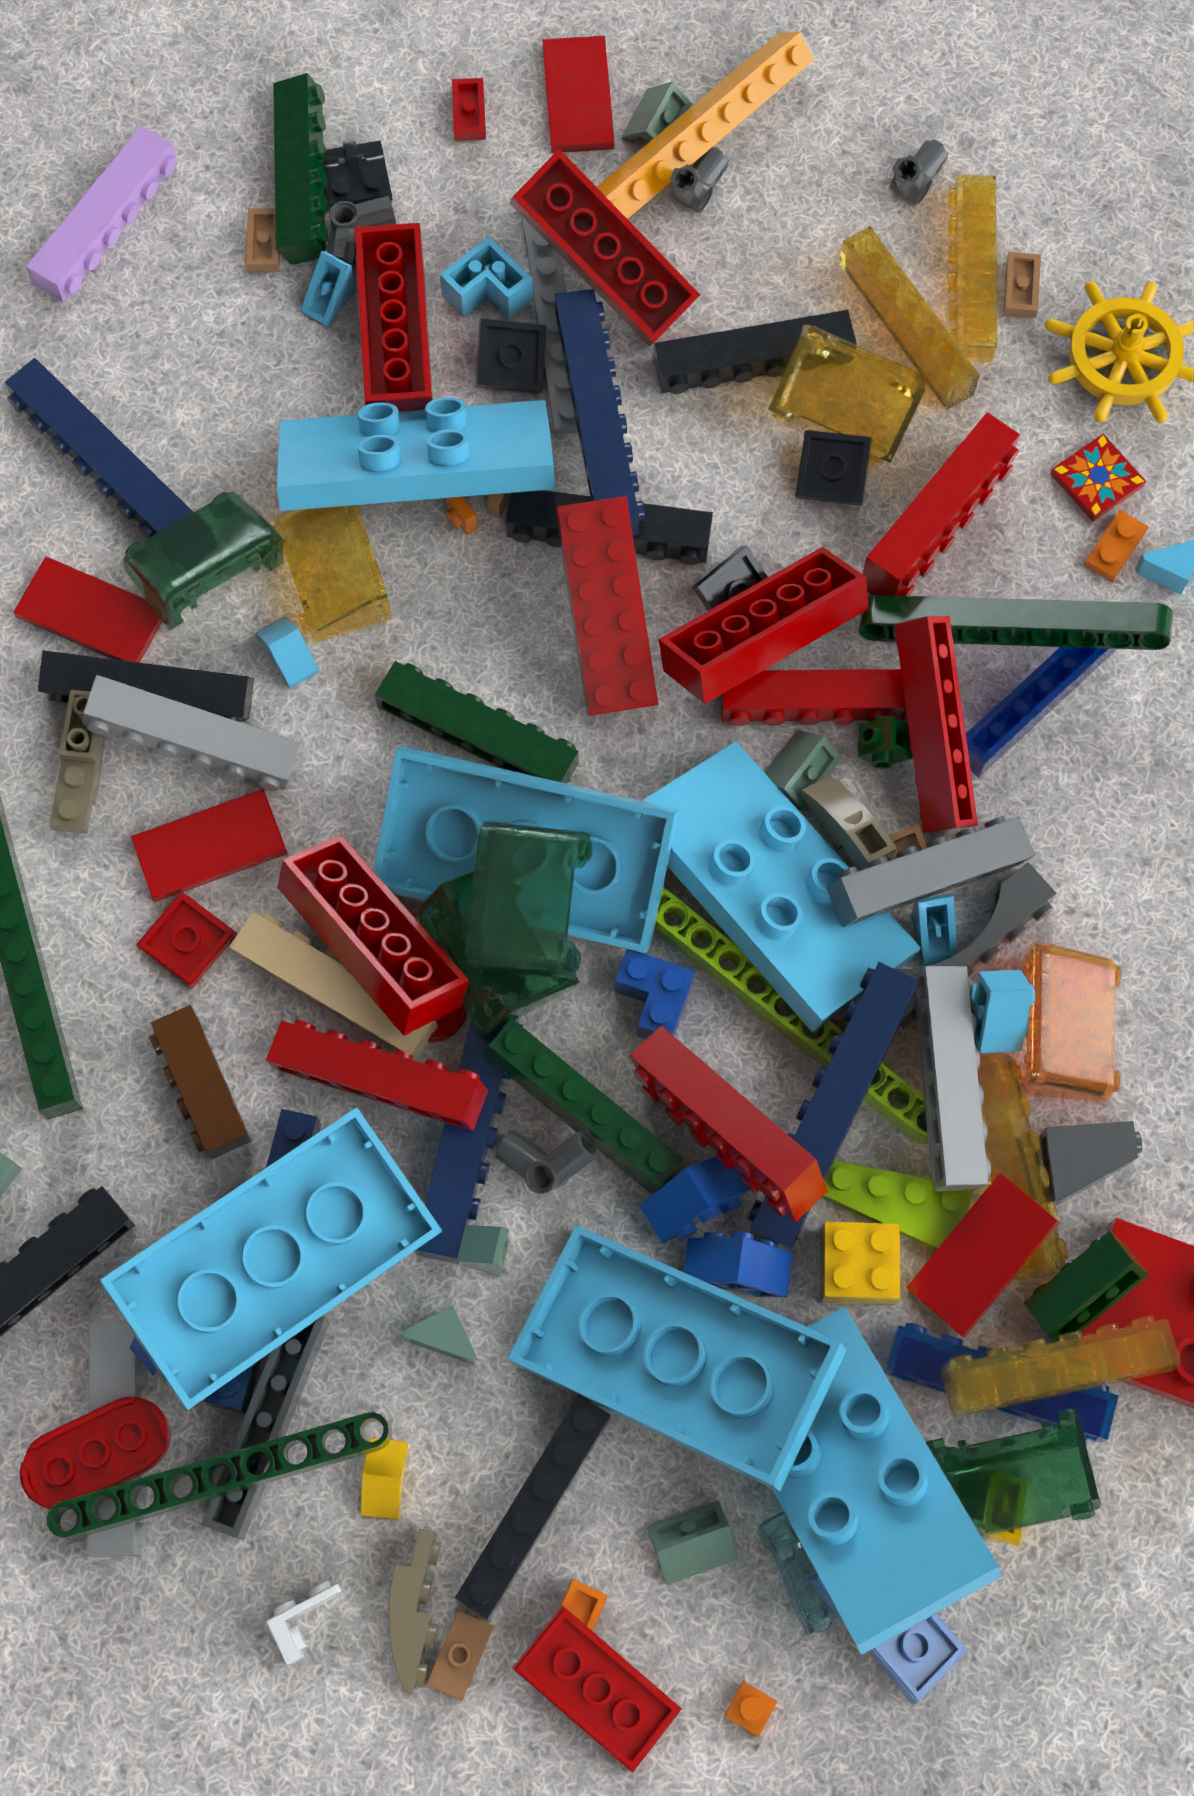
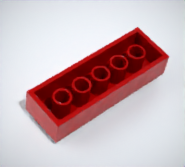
(604, 247)
(393, 316)
(942, 508)
(606, 606)
(763, 624)
(372, 934)
(728, 1124)

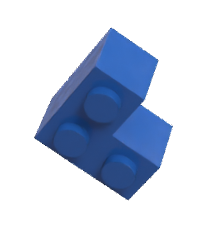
(657, 983)
(692, 1197)
(739, 1263)

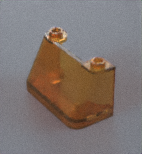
(1070, 1024)

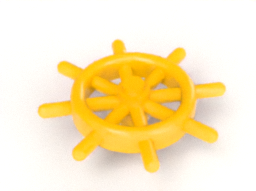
(1124, 351)

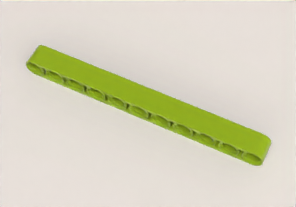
(764, 1003)

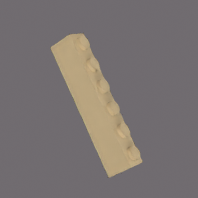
(320, 979)

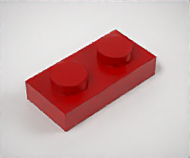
(468, 109)

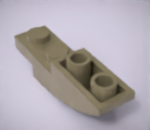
(79, 769)
(848, 822)
(409, 1628)

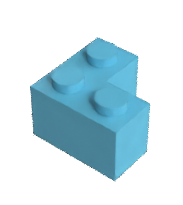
(487, 274)
(1001, 1010)

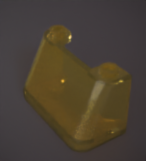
(848, 391)
(333, 570)

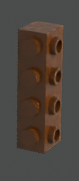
(200, 1082)

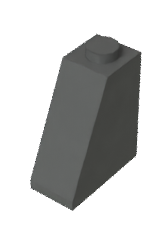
(1086, 1155)

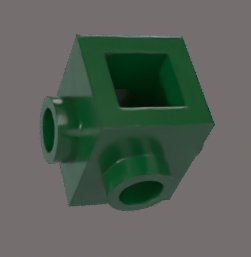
(884, 742)

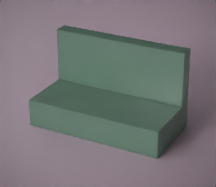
(656, 111)
(802, 763)
(693, 1542)

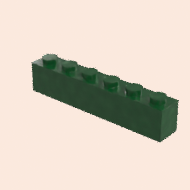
(299, 169)
(474, 726)
(582, 1106)

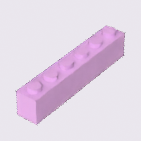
(102, 214)

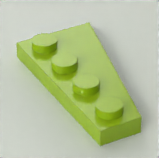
(897, 1199)

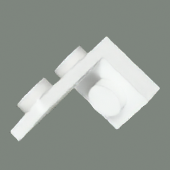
(291, 1639)

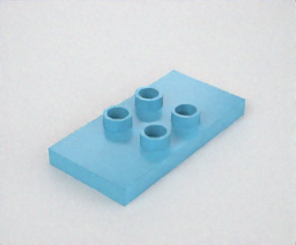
(414, 454)
(443, 801)
(767, 884)
(269, 1258)
(678, 1356)
(878, 1505)

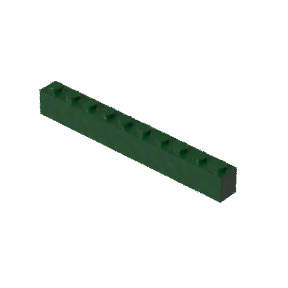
(31, 991)

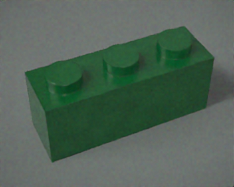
(1086, 1287)

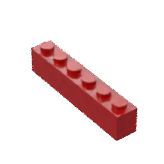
(815, 697)
(936, 723)
(377, 1074)

